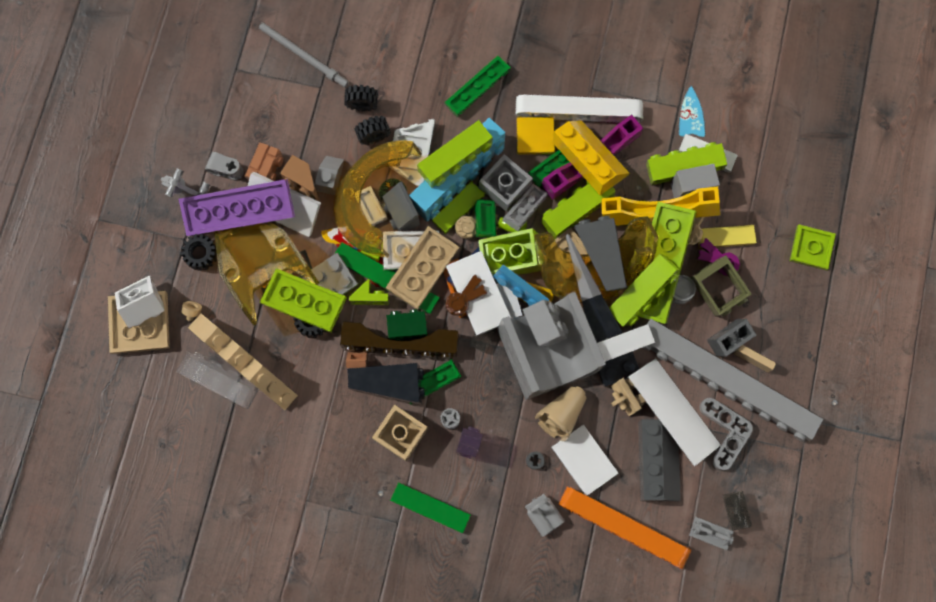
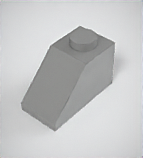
(329, 175)

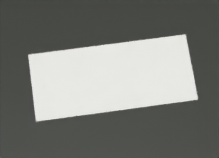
(674, 411)

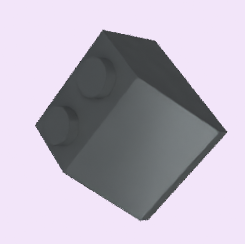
(400, 208)

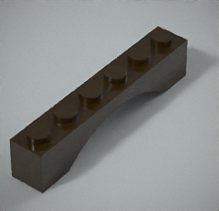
(440, 342)

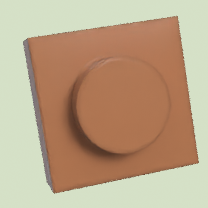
(356, 360)

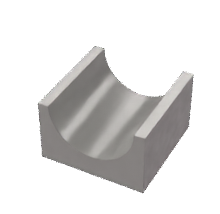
(563, 363)

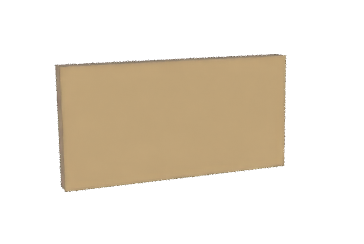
(422, 267)

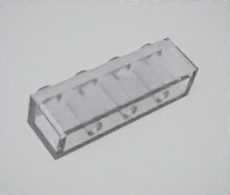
(218, 380)

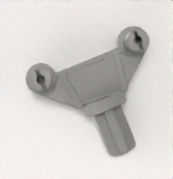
(177, 185)

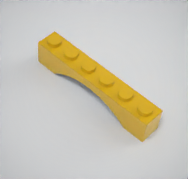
(624, 210)

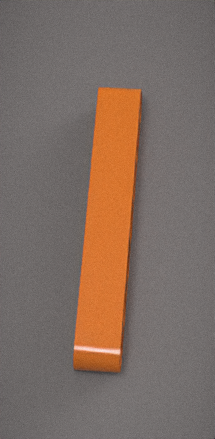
(625, 527)

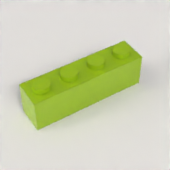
(455, 154)
(663, 168)
(574, 209)
(644, 290)

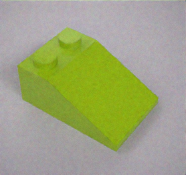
(513, 250)

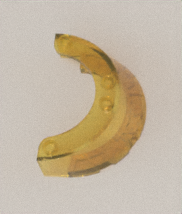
(347, 198)
(637, 250)

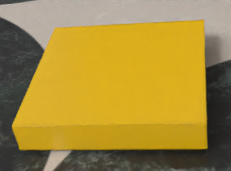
(535, 135)

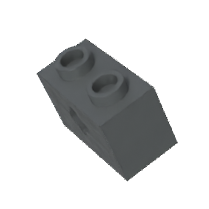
(731, 337)

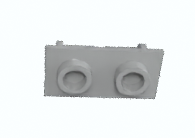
(711, 533)

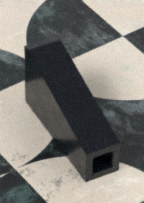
(389, 381)

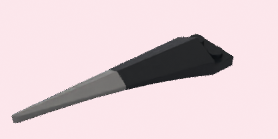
(600, 320)

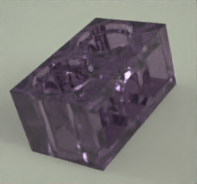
(469, 443)

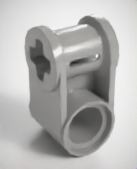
(224, 166)

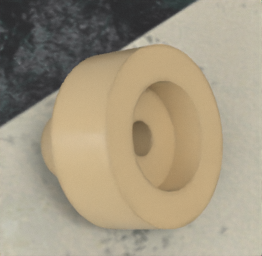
(191, 310)

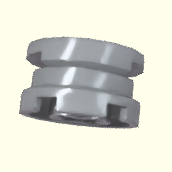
(685, 290)

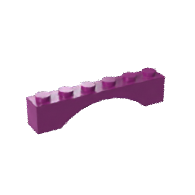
(614, 141)

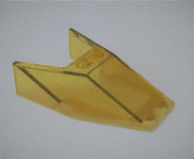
(249, 258)

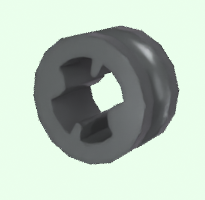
(539, 456)

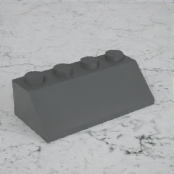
(658, 462)

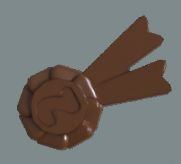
(458, 303)

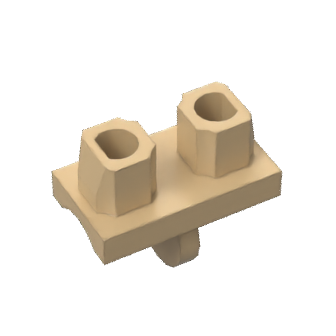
(625, 397)

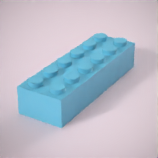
(430, 200)

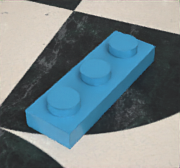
(518, 286)

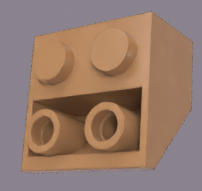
(300, 177)

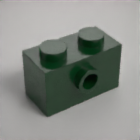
(406, 325)

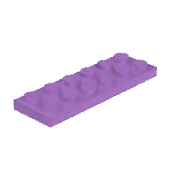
(237, 207)

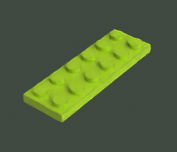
(673, 229)

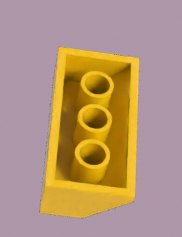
(589, 156)

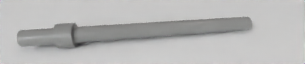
(330, 73)

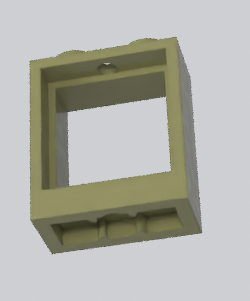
(722, 262)

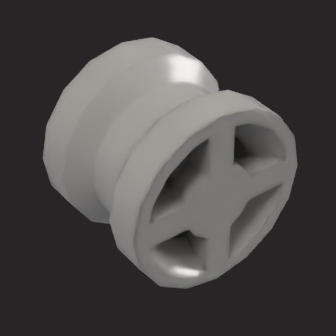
(451, 416)

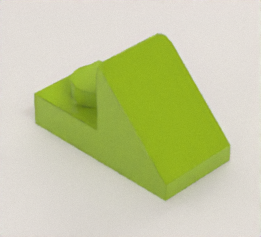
(363, 296)

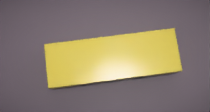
(729, 236)

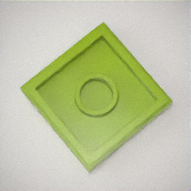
(812, 247)

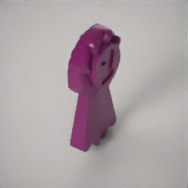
(713, 254)

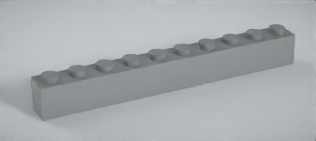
(733, 383)

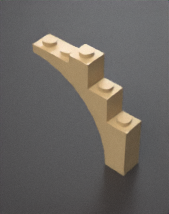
(242, 361)

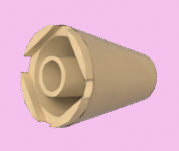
(562, 413)

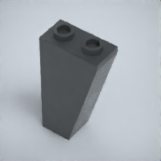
(603, 248)

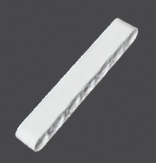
(579, 108)

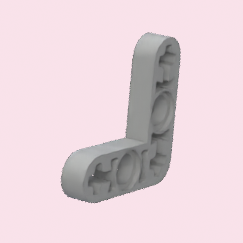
(733, 434)

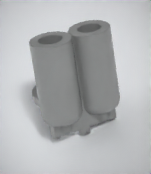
(544, 514)

